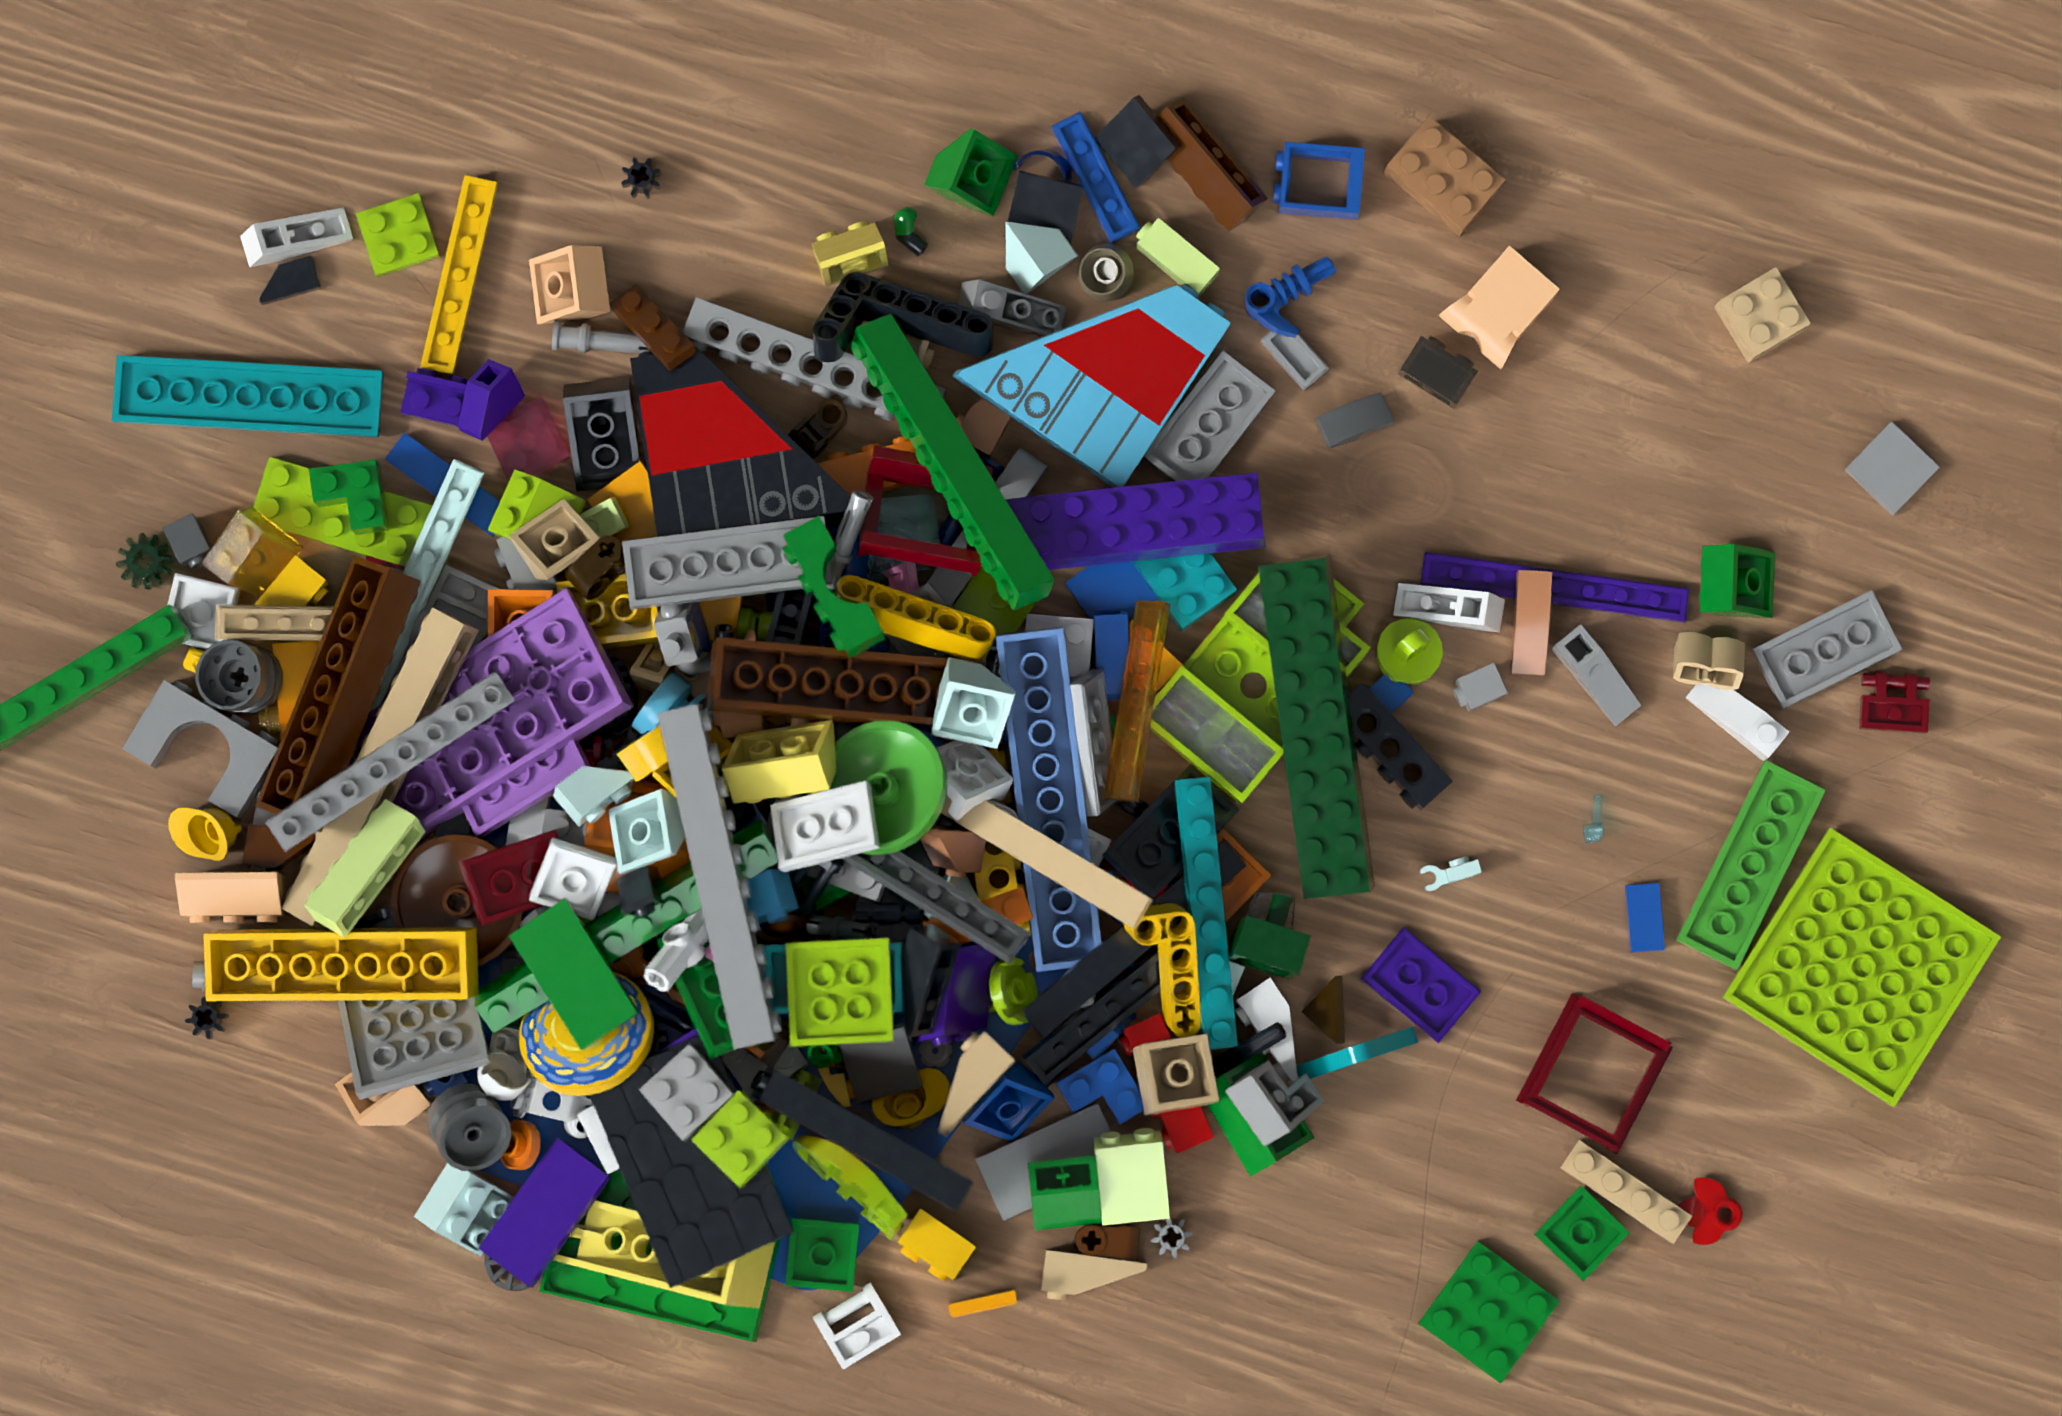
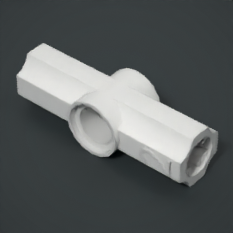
(681, 950)

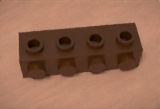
(1210, 167)

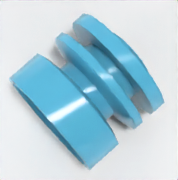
(668, 696)

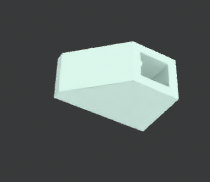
(590, 791)

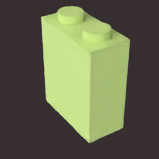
(1131, 1176)

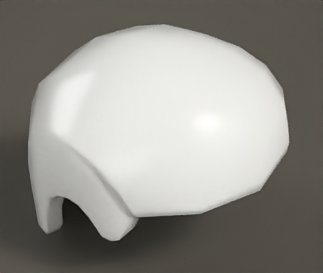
(503, 1077)

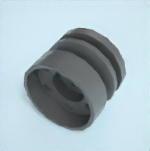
(222, 674)

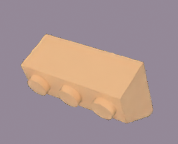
(231, 896)

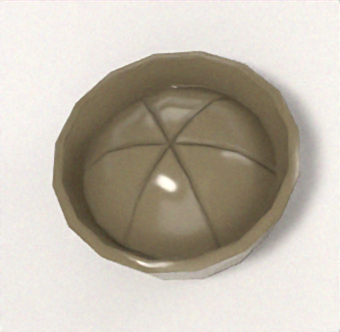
(1105, 272)

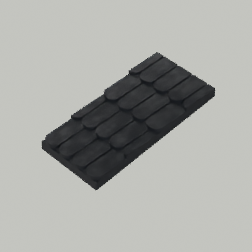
(683, 1198)

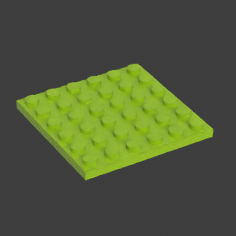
(1861, 967)

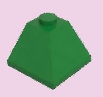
(972, 172)

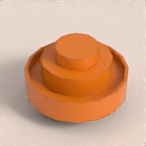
(523, 1145)

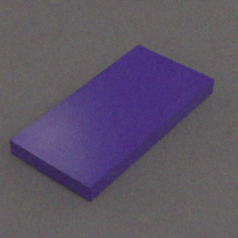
(544, 1212)

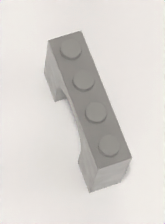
(175, 710)

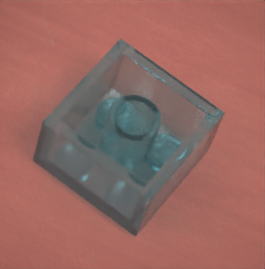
(906, 518)

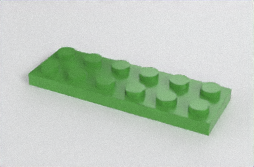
(1750, 865)

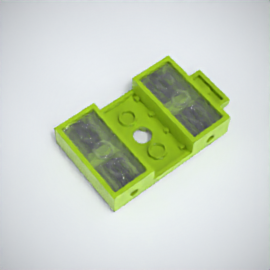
(1208, 715)

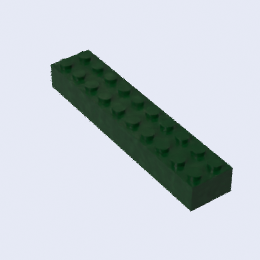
(1316, 726)

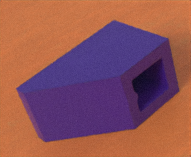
(489, 399)

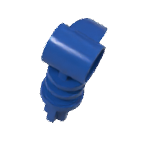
(1280, 291)

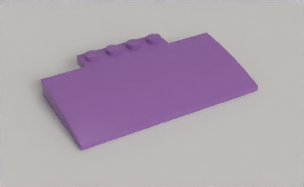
(530, 746)

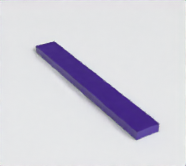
(1567, 588)

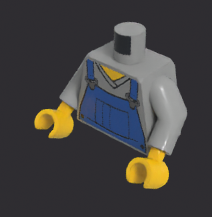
(684, 637)

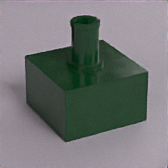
(1269, 943)

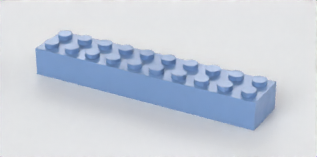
(1048, 787)

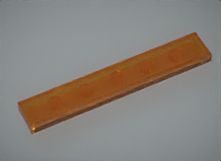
(1137, 700)

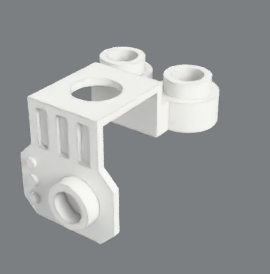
(532, 1102)

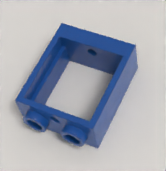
(1353, 155)

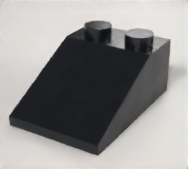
(600, 430)

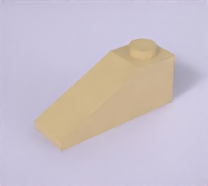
(1077, 1273)

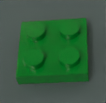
(1581, 1233)
(822, 1255)

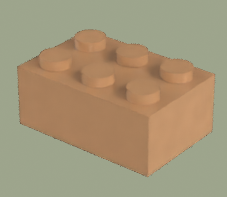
(1444, 176)

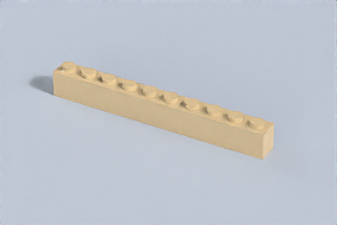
(414, 694)

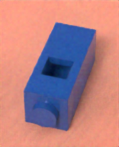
(1111, 648)

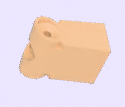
(1501, 305)

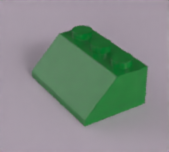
(1240, 1135)

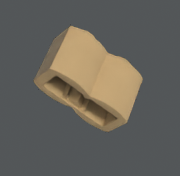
(1708, 660)

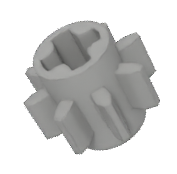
(1179, 1243)

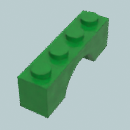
(852, 623)

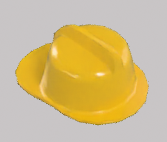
(203, 832)
(912, 1107)

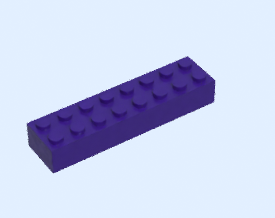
(1144, 521)

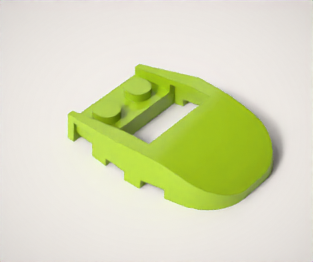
(854, 1181)

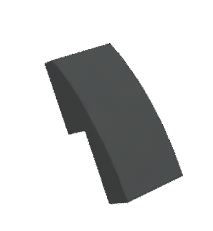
(1354, 419)

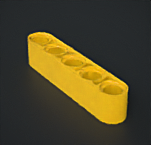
(921, 619)

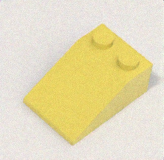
(850, 252)

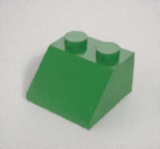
(1737, 581)

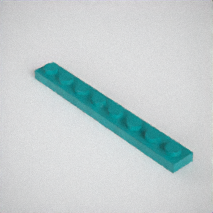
(1207, 909)

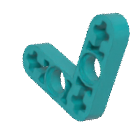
(1358, 1053)

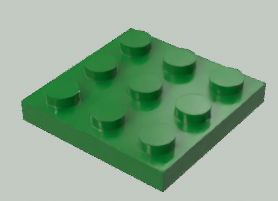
(1488, 1312)

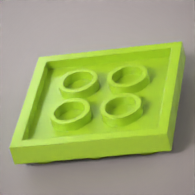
(839, 992)

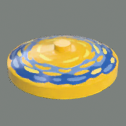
(566, 1069)

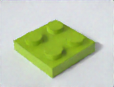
(397, 235)
(740, 1139)

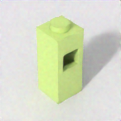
(1176, 256)

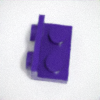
(433, 397)

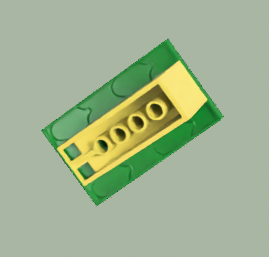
(615, 1268)

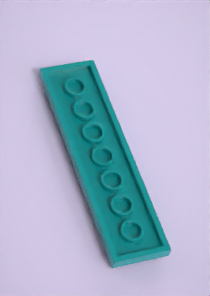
(247, 396)

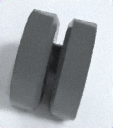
(468, 1127)

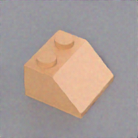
(569, 284)

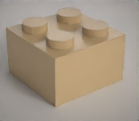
(1762, 315)
(1175, 1074)

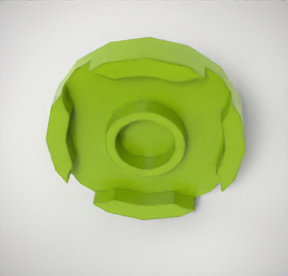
(1409, 651)
(1011, 990)

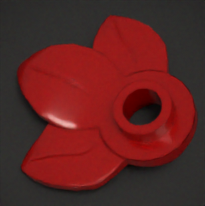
(1705, 1211)

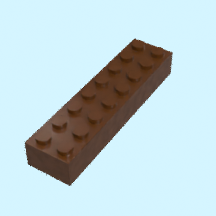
(340, 683)
(823, 683)

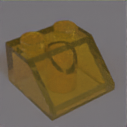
(251, 552)

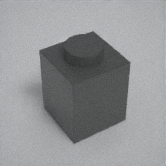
(188, 541)

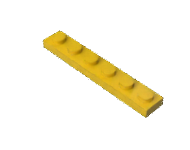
(459, 275)

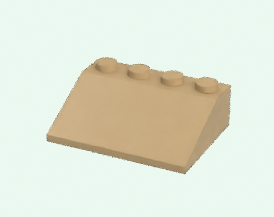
(976, 1073)

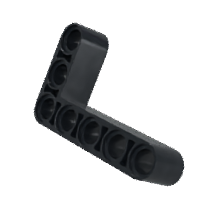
(916, 313)

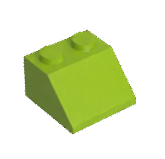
(525, 500)

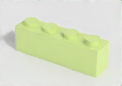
(364, 868)

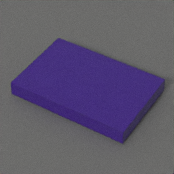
(1420, 985)

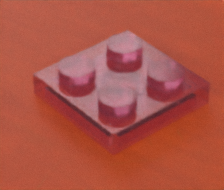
(528, 440)

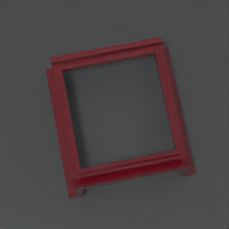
(904, 468)
(1549, 1054)

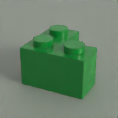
(358, 486)

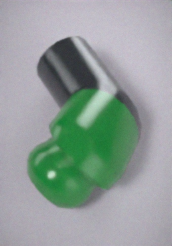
(904, 231)

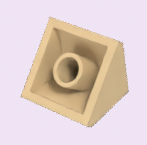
(553, 540)

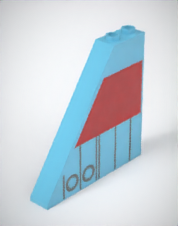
(1105, 381)

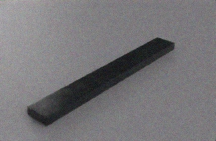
(1111, 956)

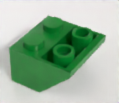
(1064, 1193)

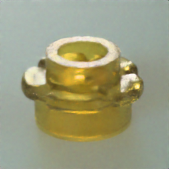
(270, 720)

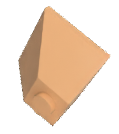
(384, 1109)

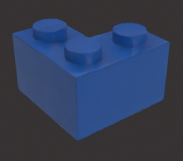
(1104, 1078)

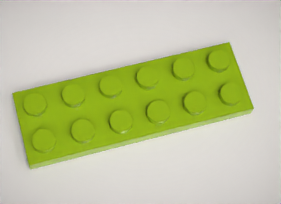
(289, 504)

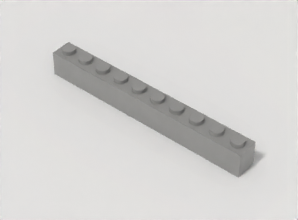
(718, 875)

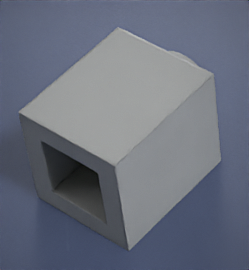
(1479, 688)

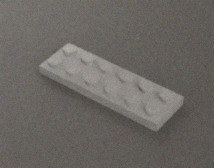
(711, 565)

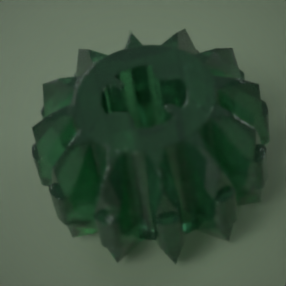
(136, 571)

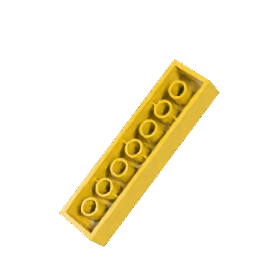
(331, 967)

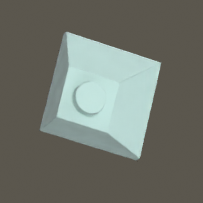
(971, 704)
(646, 830)

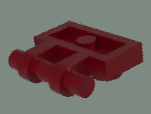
(1894, 713)

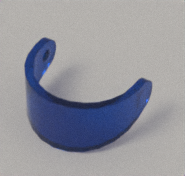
(1057, 157)

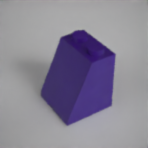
(966, 997)

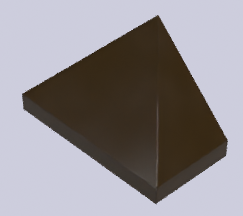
(1328, 1010)

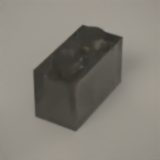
(1438, 371)

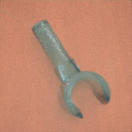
(1594, 831)

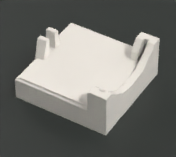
(972, 776)

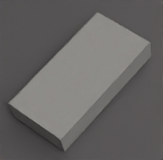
(1296, 358)

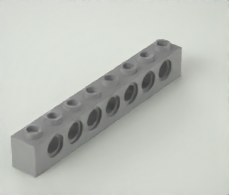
(706, 316)
(389, 761)

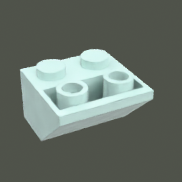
(463, 1207)

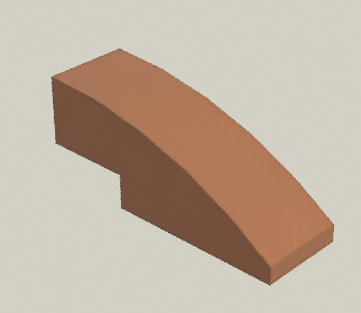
(1531, 622)

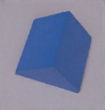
(1010, 1104)

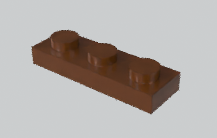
(652, 327)

